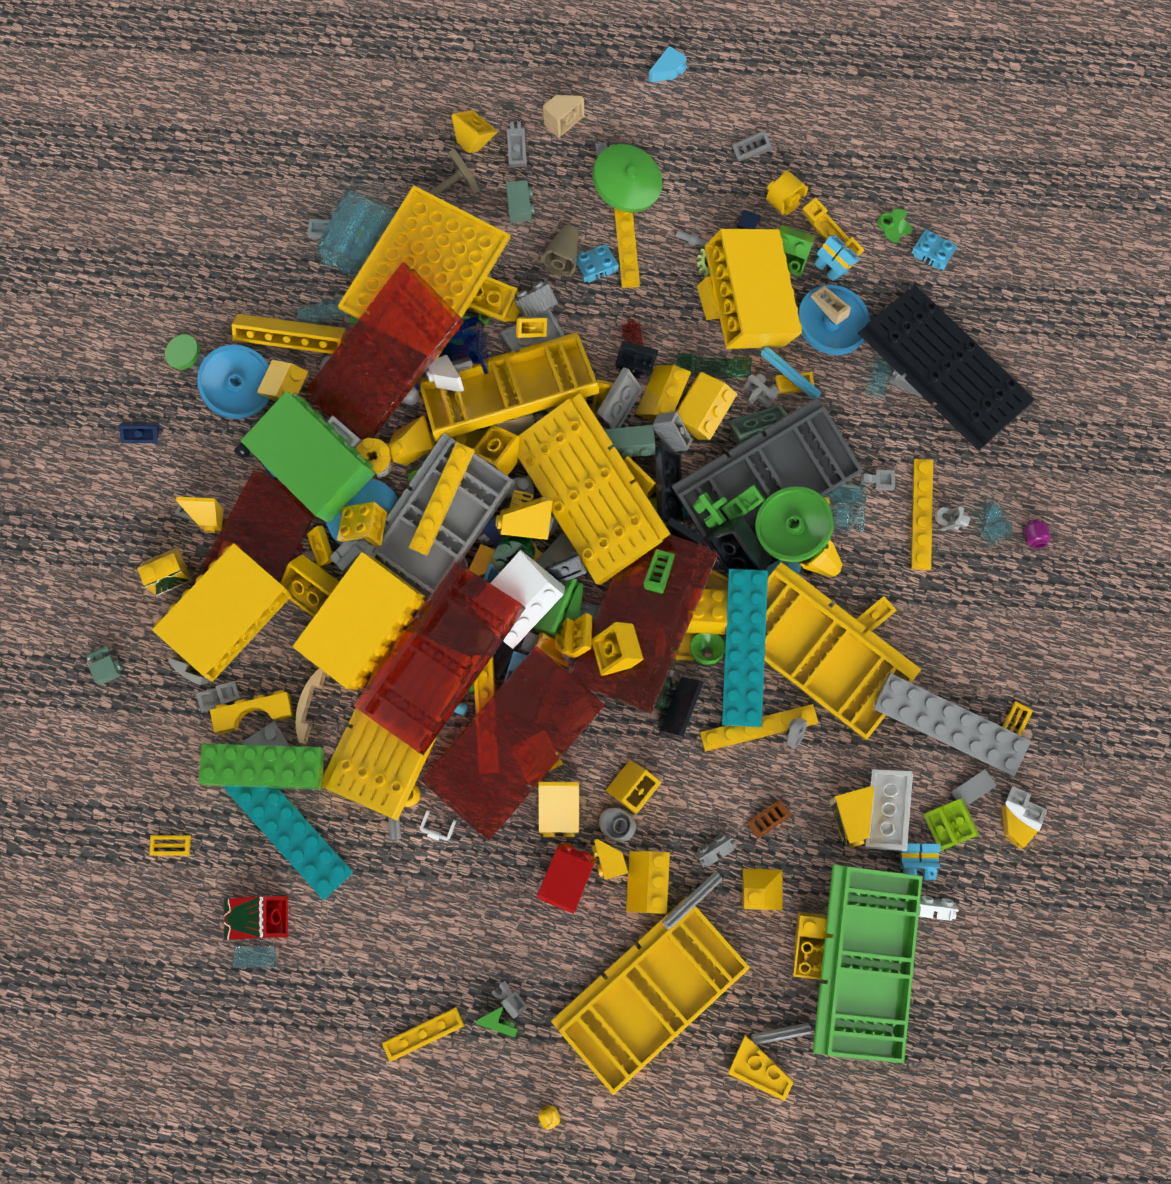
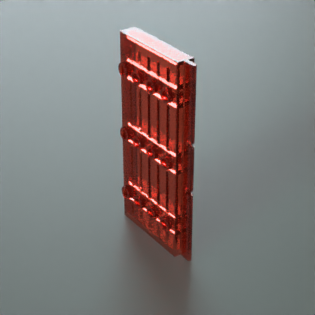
(385, 353)
(657, 620)
(439, 657)
(512, 742)

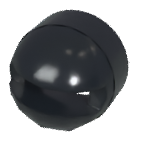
(242, 451)

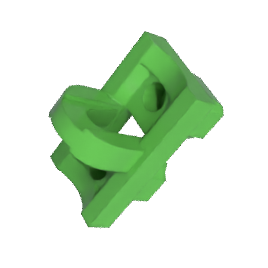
(716, 515)

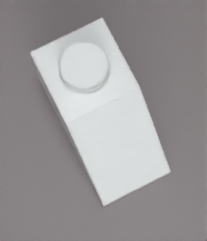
(444, 375)

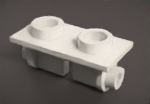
(945, 908)

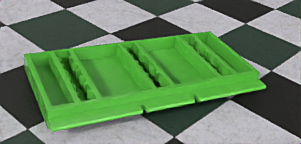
(867, 964)

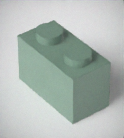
(518, 201)

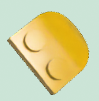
(575, 636)

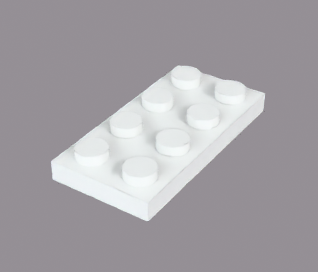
(890, 810)

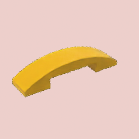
(826, 227)

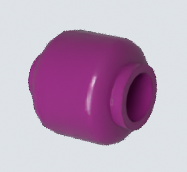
(1037, 534)

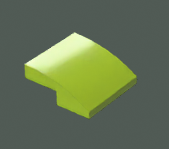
(951, 824)

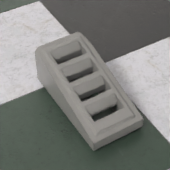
(750, 140)

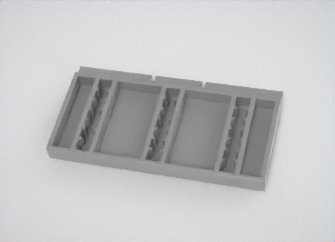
(470, 511)

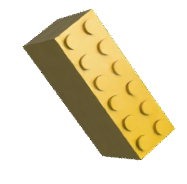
(752, 288)
(221, 612)
(359, 622)

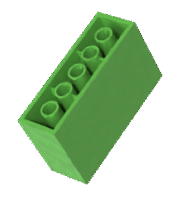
(309, 456)

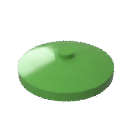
(627, 178)
(794, 524)

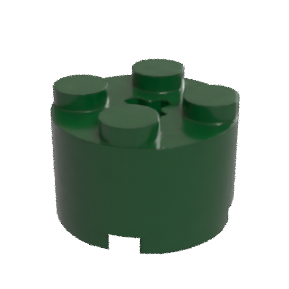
(511, 545)

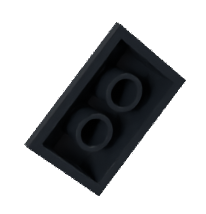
(737, 546)
(680, 708)

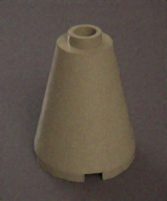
(562, 252)

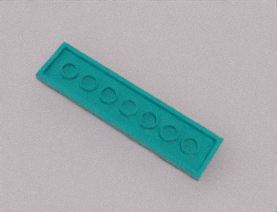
(745, 648)
(293, 837)

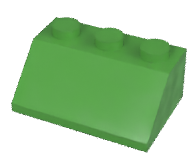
(552, 620)

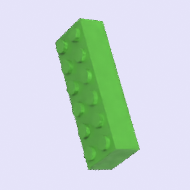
(261, 766)

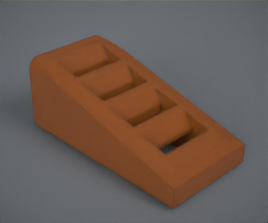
(783, 810)

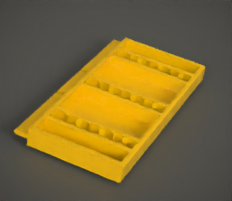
(514, 387)
(590, 489)
(828, 652)
(374, 764)
(649, 997)

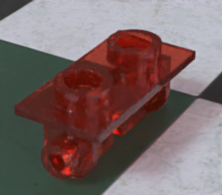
(632, 332)

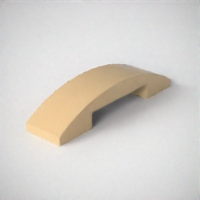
(302, 729)

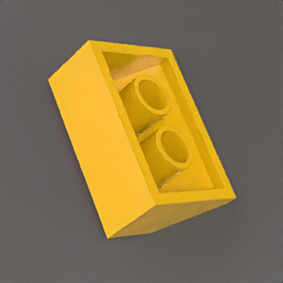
(663, 391)
(705, 406)
(308, 584)
(648, 882)

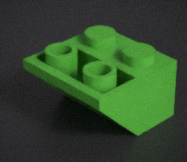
(796, 247)

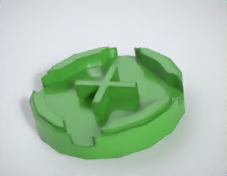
(182, 352)

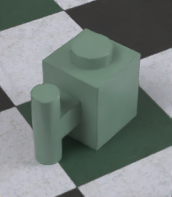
(104, 668)

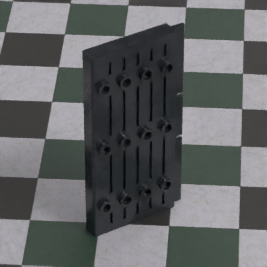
(946, 367)

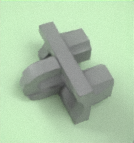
(756, 386)
(951, 518)

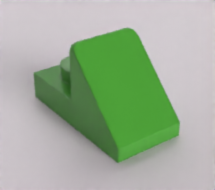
(492, 1022)

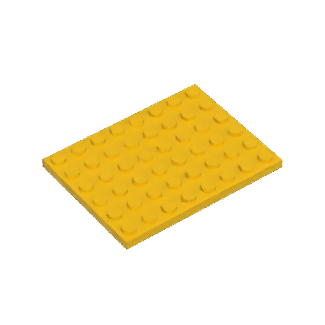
(439, 242)

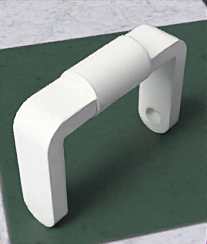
(434, 834)

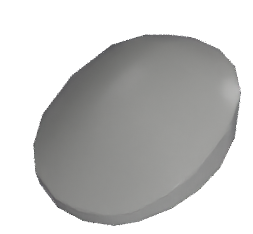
(609, 820)

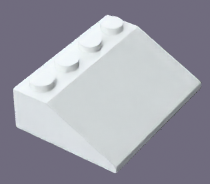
(530, 586)

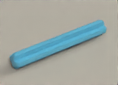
(790, 373)

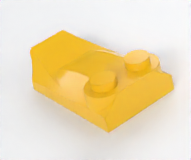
(496, 300)

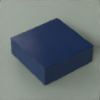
(748, 220)

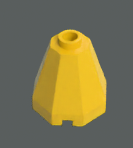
(825, 562)

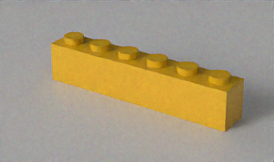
(287, 333)

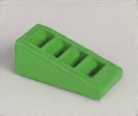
(660, 586)
(574, 608)

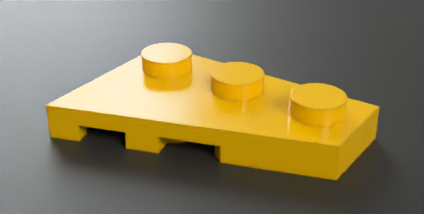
(759, 1070)

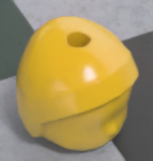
(548, 1117)

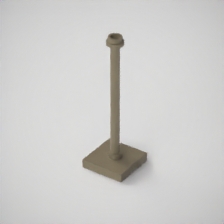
(461, 173)

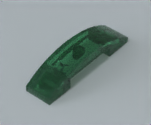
(716, 367)

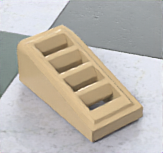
(835, 314)

